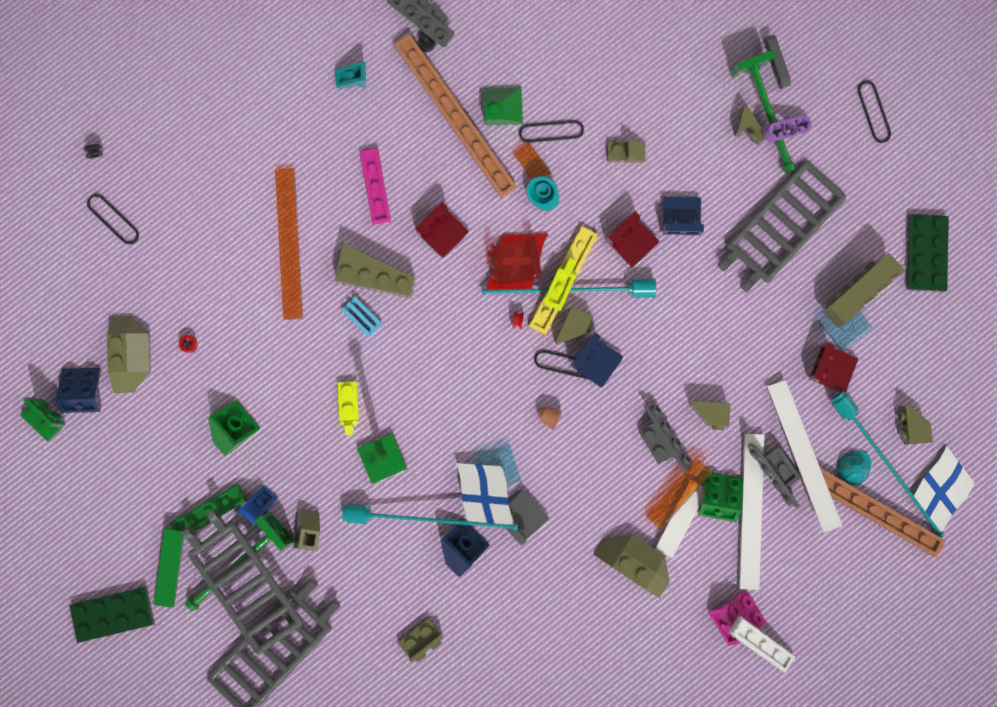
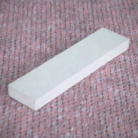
(679, 524)
(761, 644)

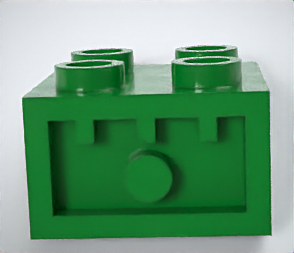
(42, 418)
(722, 497)

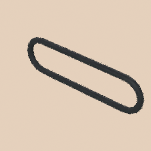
(866, 112)
(551, 139)
(115, 210)
(555, 370)

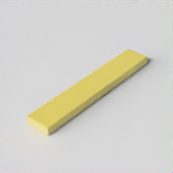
(578, 250)

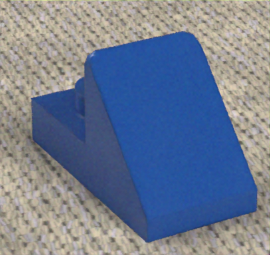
(258, 504)

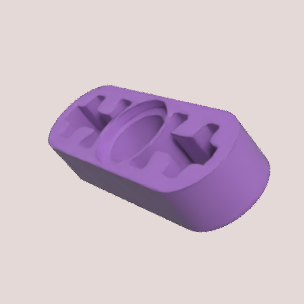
(783, 134)

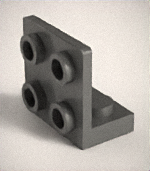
(527, 516)

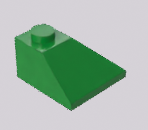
(503, 106)
(231, 427)

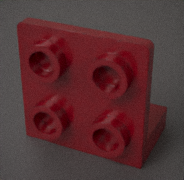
(441, 230)
(632, 240)
(833, 368)

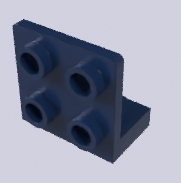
(682, 216)
(597, 361)
(78, 390)

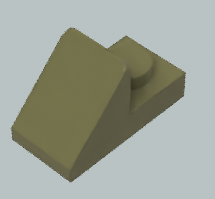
(748, 122)
(627, 151)

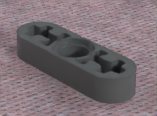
(778, 64)

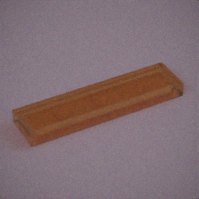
(679, 494)

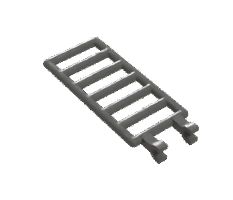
(803, 236)
(223, 529)
(286, 669)

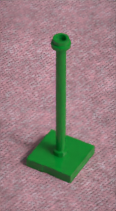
(753, 66)
(382, 458)
(274, 532)

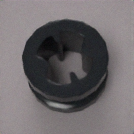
(422, 38)
(93, 151)

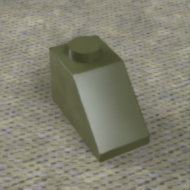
(575, 326)
(712, 413)

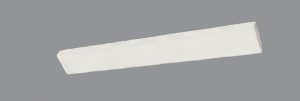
(804, 456)
(751, 515)

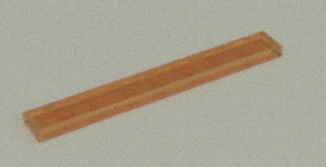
(289, 244)

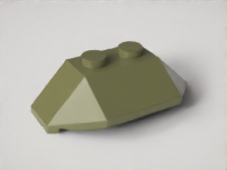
(127, 354)
(636, 561)

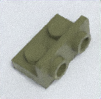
(420, 640)

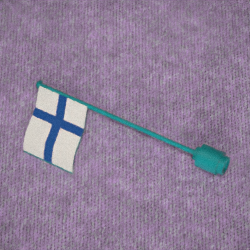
(940, 489)
(482, 496)

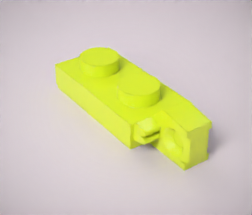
(561, 286)
(348, 405)

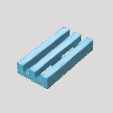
(350, 305)

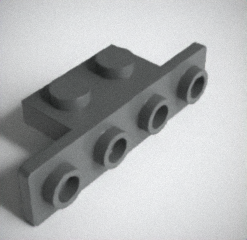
(426, 18)
(661, 439)
(780, 470)

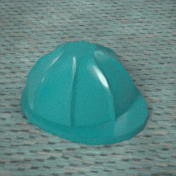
(543, 193)
(854, 467)

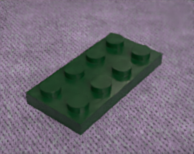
(927, 253)
(112, 614)

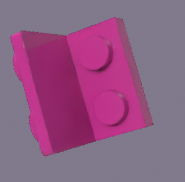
(726, 615)

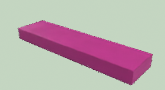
(375, 186)

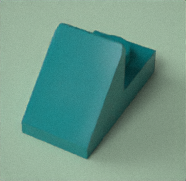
(351, 75)

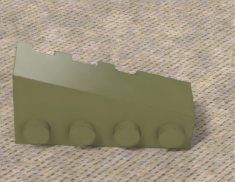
(368, 273)
(862, 290)

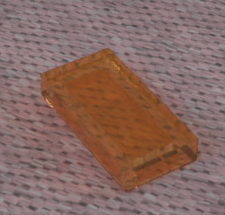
(531, 162)

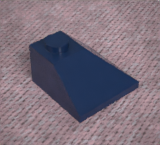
(462, 548)

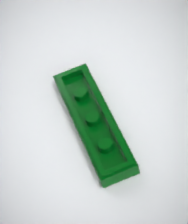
(223, 502)
(169, 567)

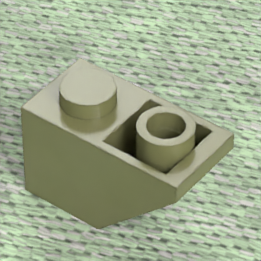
(914, 426)
(307, 530)

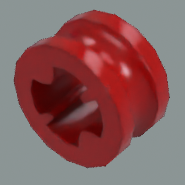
(518, 320)
(183, 339)

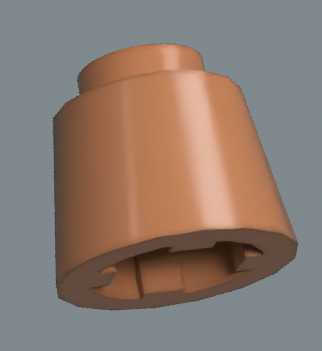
(550, 416)

